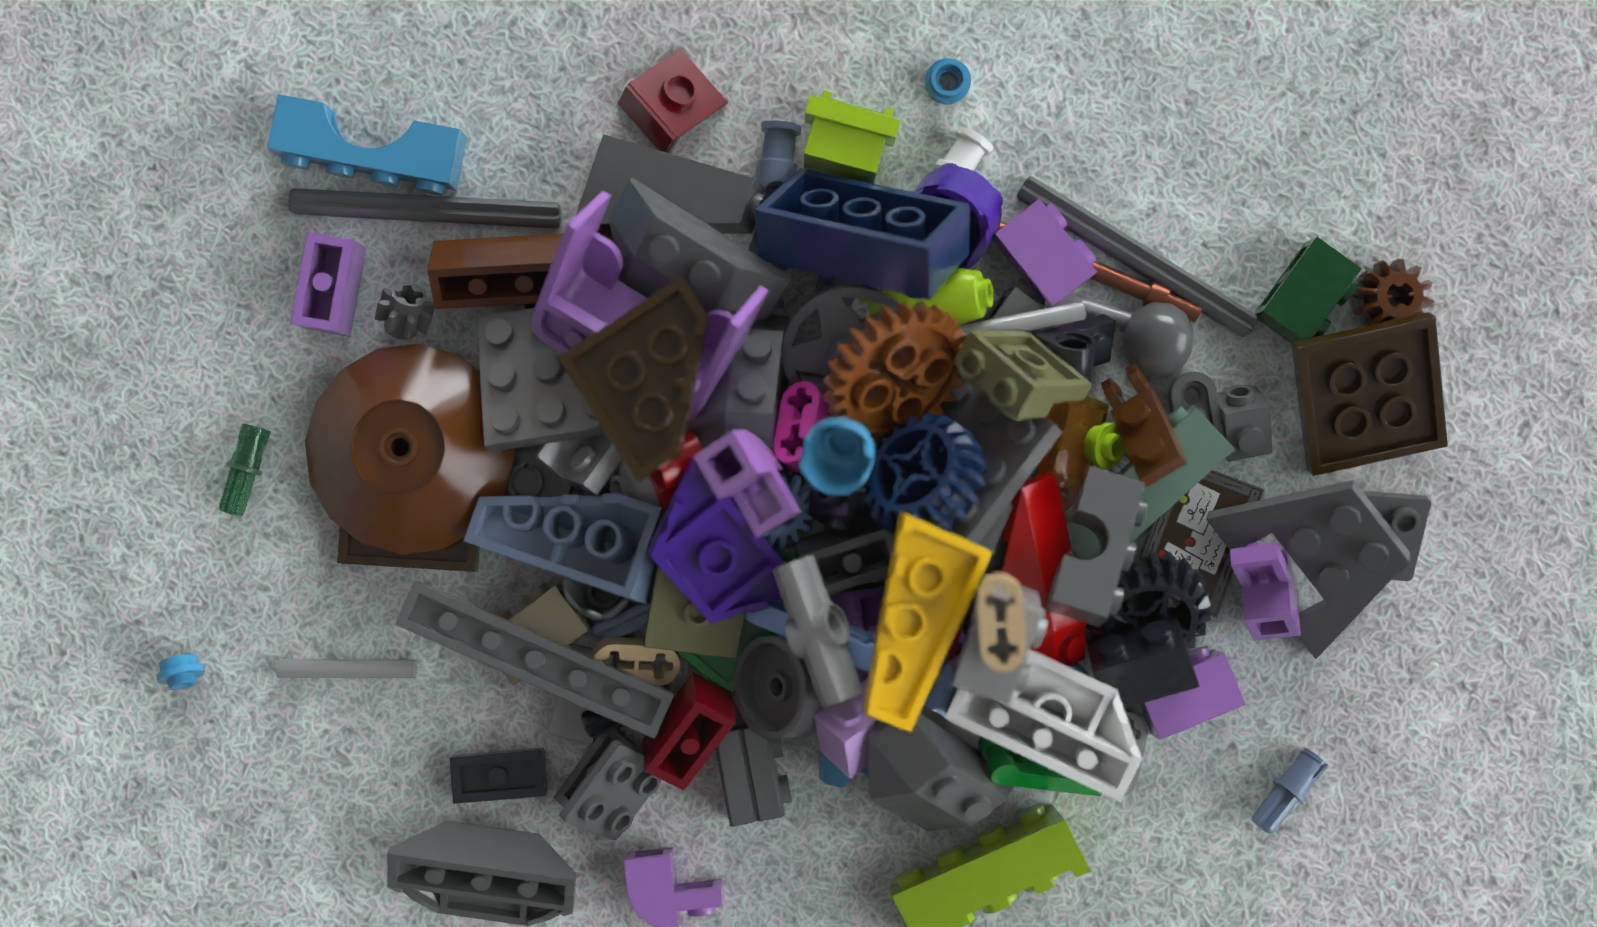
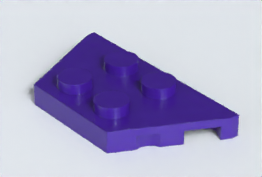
(713, 551)

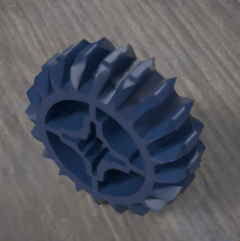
(925, 472)

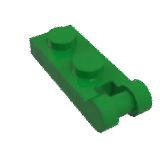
(1018, 771)

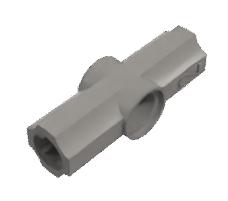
(817, 631)

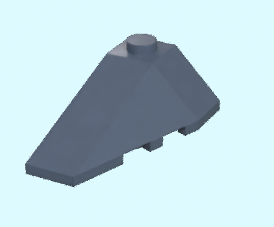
(580, 537)

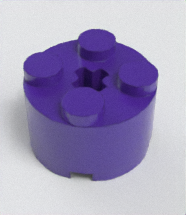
(971, 188)

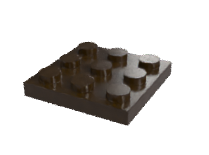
(1370, 393)

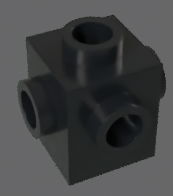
(841, 513)

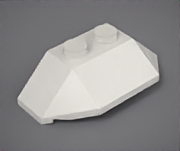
(1060, 723)

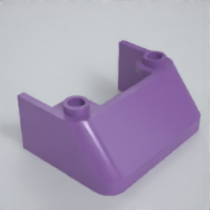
(586, 296)

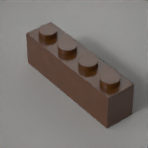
(491, 270)

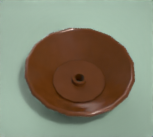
(414, 498)

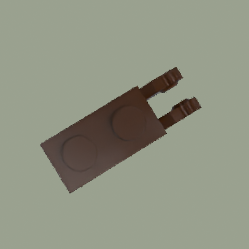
(1144, 428)

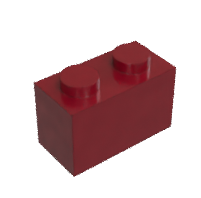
(690, 731)

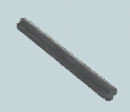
(424, 208)
(1141, 258)

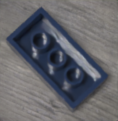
(863, 233)

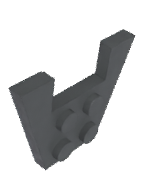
(1333, 540)

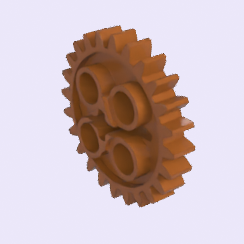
(909, 344)

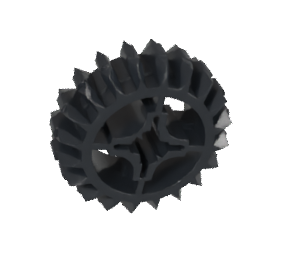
(1148, 598)

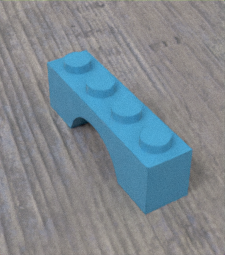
(425, 154)

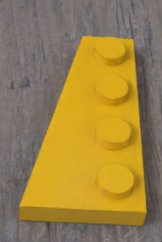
(921, 611)

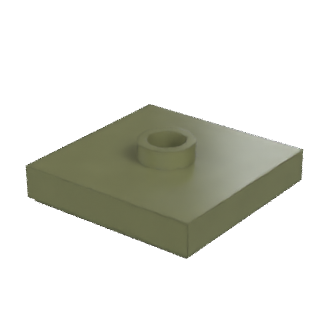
(681, 627)

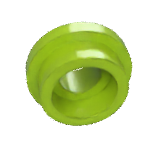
(1104, 446)

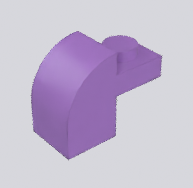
(749, 472)
(1267, 590)
(655, 890)

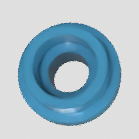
(951, 67)
(180, 671)

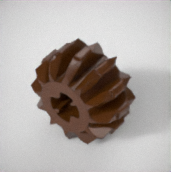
(1388, 278)

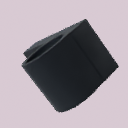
(1082, 342)

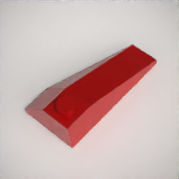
(1036, 544)

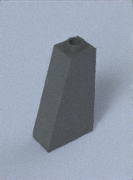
(707, 192)

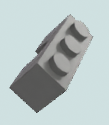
(1109, 508)

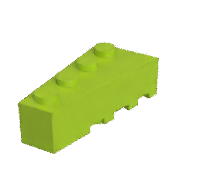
(990, 871)

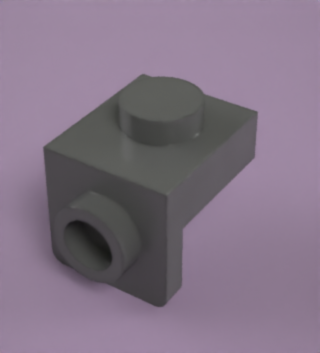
(1246, 421)

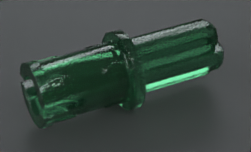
(243, 469)

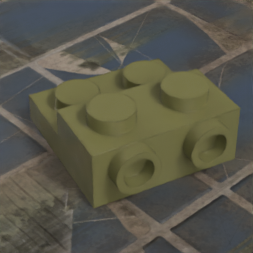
(1018, 373)

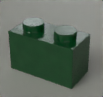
(1308, 292)

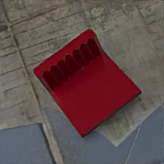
(670, 100)

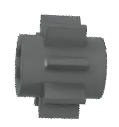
(404, 311)

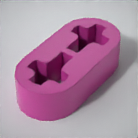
(793, 425)

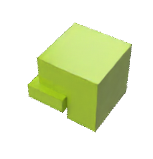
(847, 137)

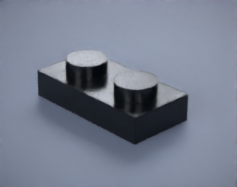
(498, 775)

